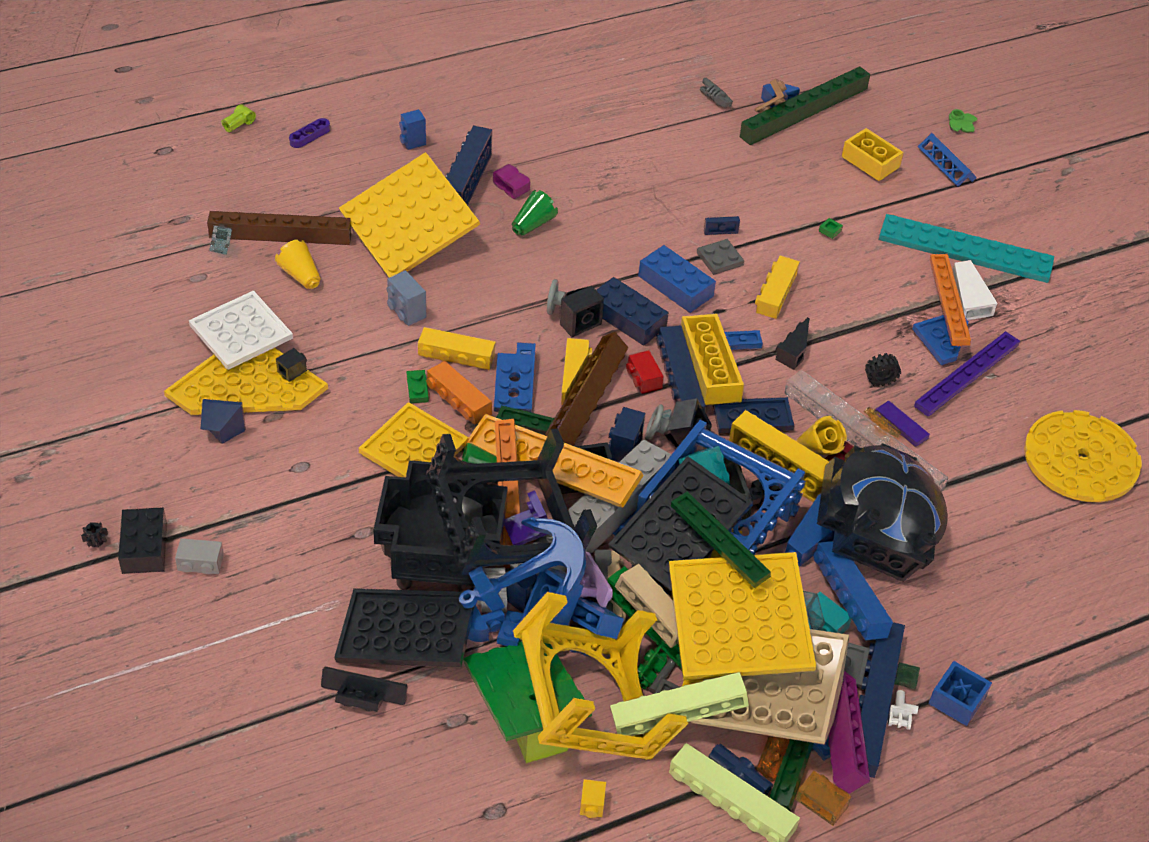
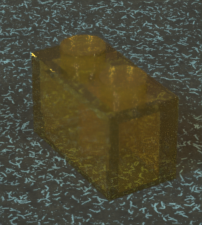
(823, 797)

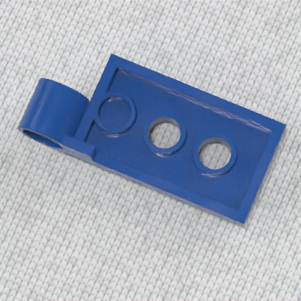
(520, 366)

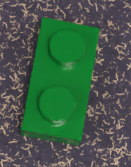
(417, 386)

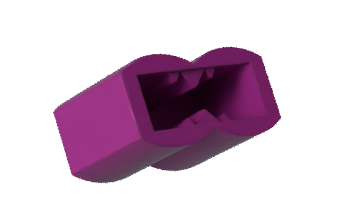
(511, 181)

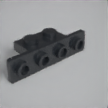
(362, 690)

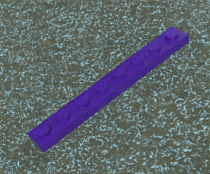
(966, 374)

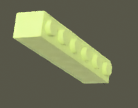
(692, 701)
(733, 795)

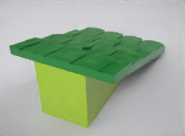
(509, 694)

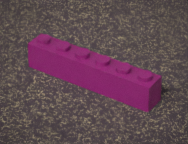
(847, 740)

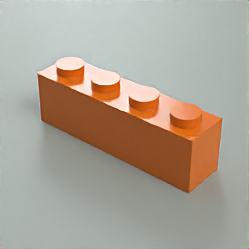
(459, 392)

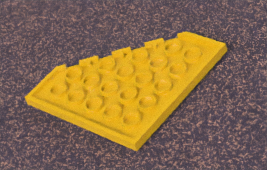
(251, 382)

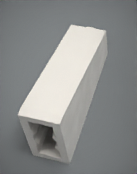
(973, 292)

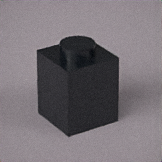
(291, 364)

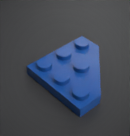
(937, 340)

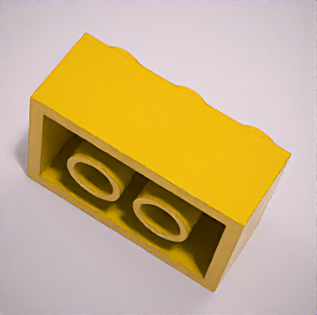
(872, 154)

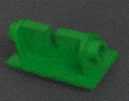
(653, 660)

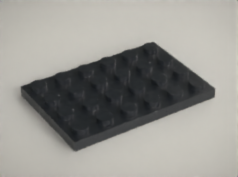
(662, 535)
(404, 628)

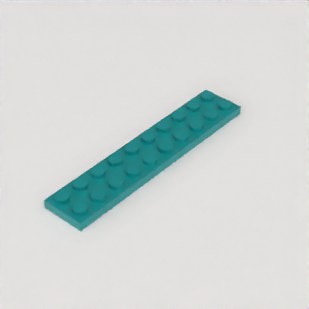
(967, 247)

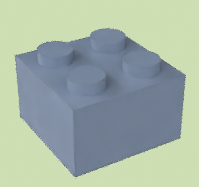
(406, 298)

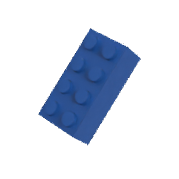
(676, 278)

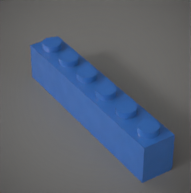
(853, 593)

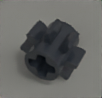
(94, 534)

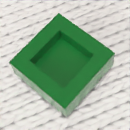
(830, 228)

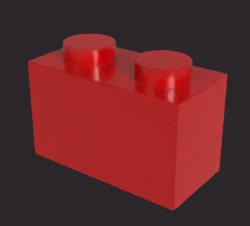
(645, 372)

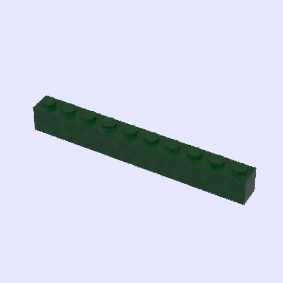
(804, 105)

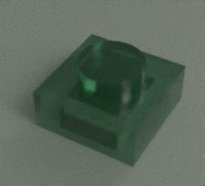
(907, 675)

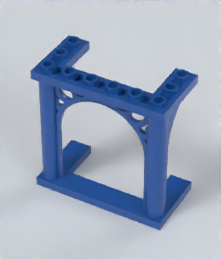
(784, 502)

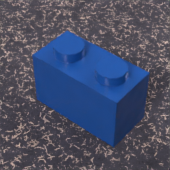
(413, 129)

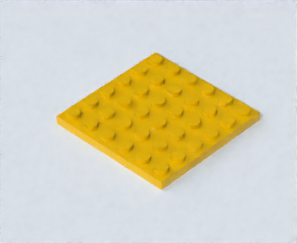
(409, 216)
(740, 628)

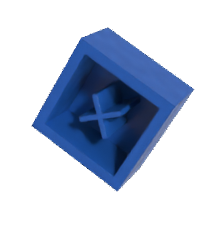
(960, 693)

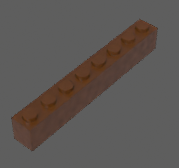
(282, 227)
(589, 388)

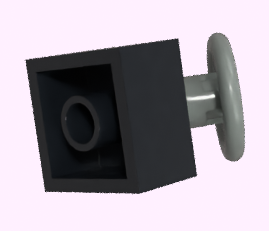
(579, 308)
(680, 423)

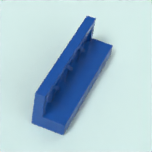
(967, 173)

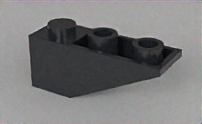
(793, 348)

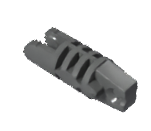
(715, 93)

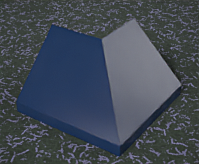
(222, 418)

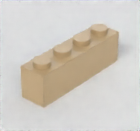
(648, 596)

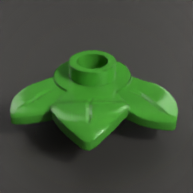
(961, 121)

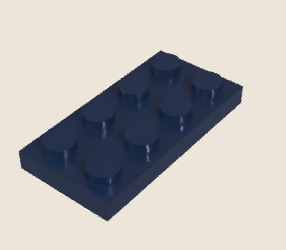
(770, 410)

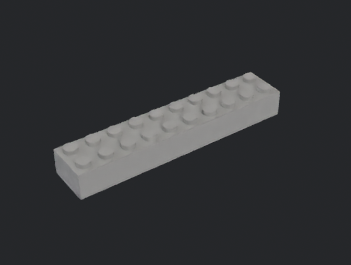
(609, 517)

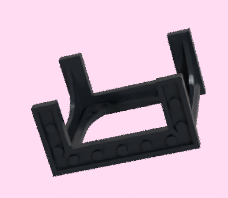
(471, 547)

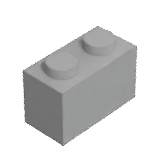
(199, 556)

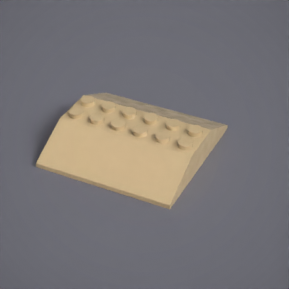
(795, 702)

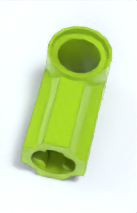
(240, 116)

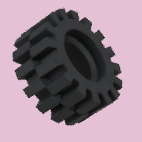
(876, 372)

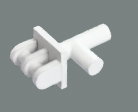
(901, 713)

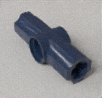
(740, 767)

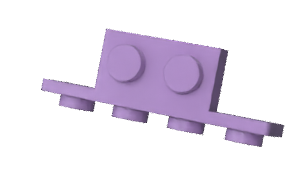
(595, 583)

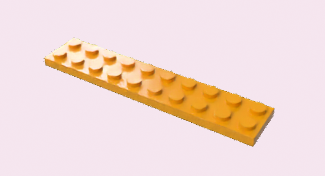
(574, 467)

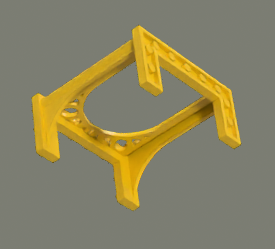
(561, 728)

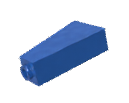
(808, 535)

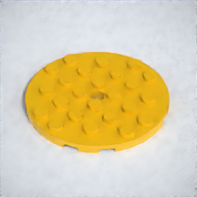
(1102, 476)

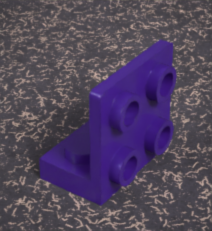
(519, 533)

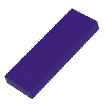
(909, 429)

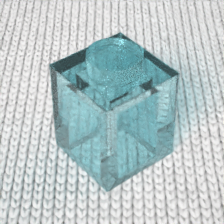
(220, 239)

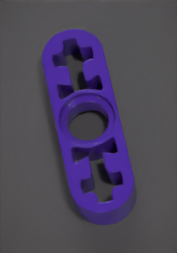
(318, 127)

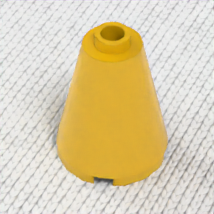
(298, 263)
(824, 436)

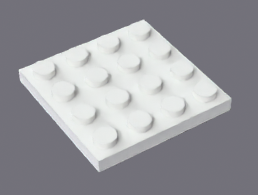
(240, 329)

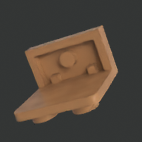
(779, 89)

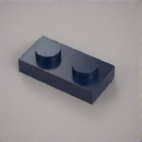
(721, 225)

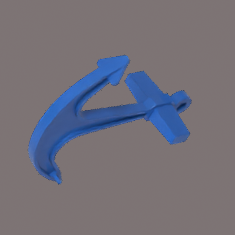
(564, 551)

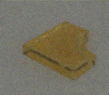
(882, 422)

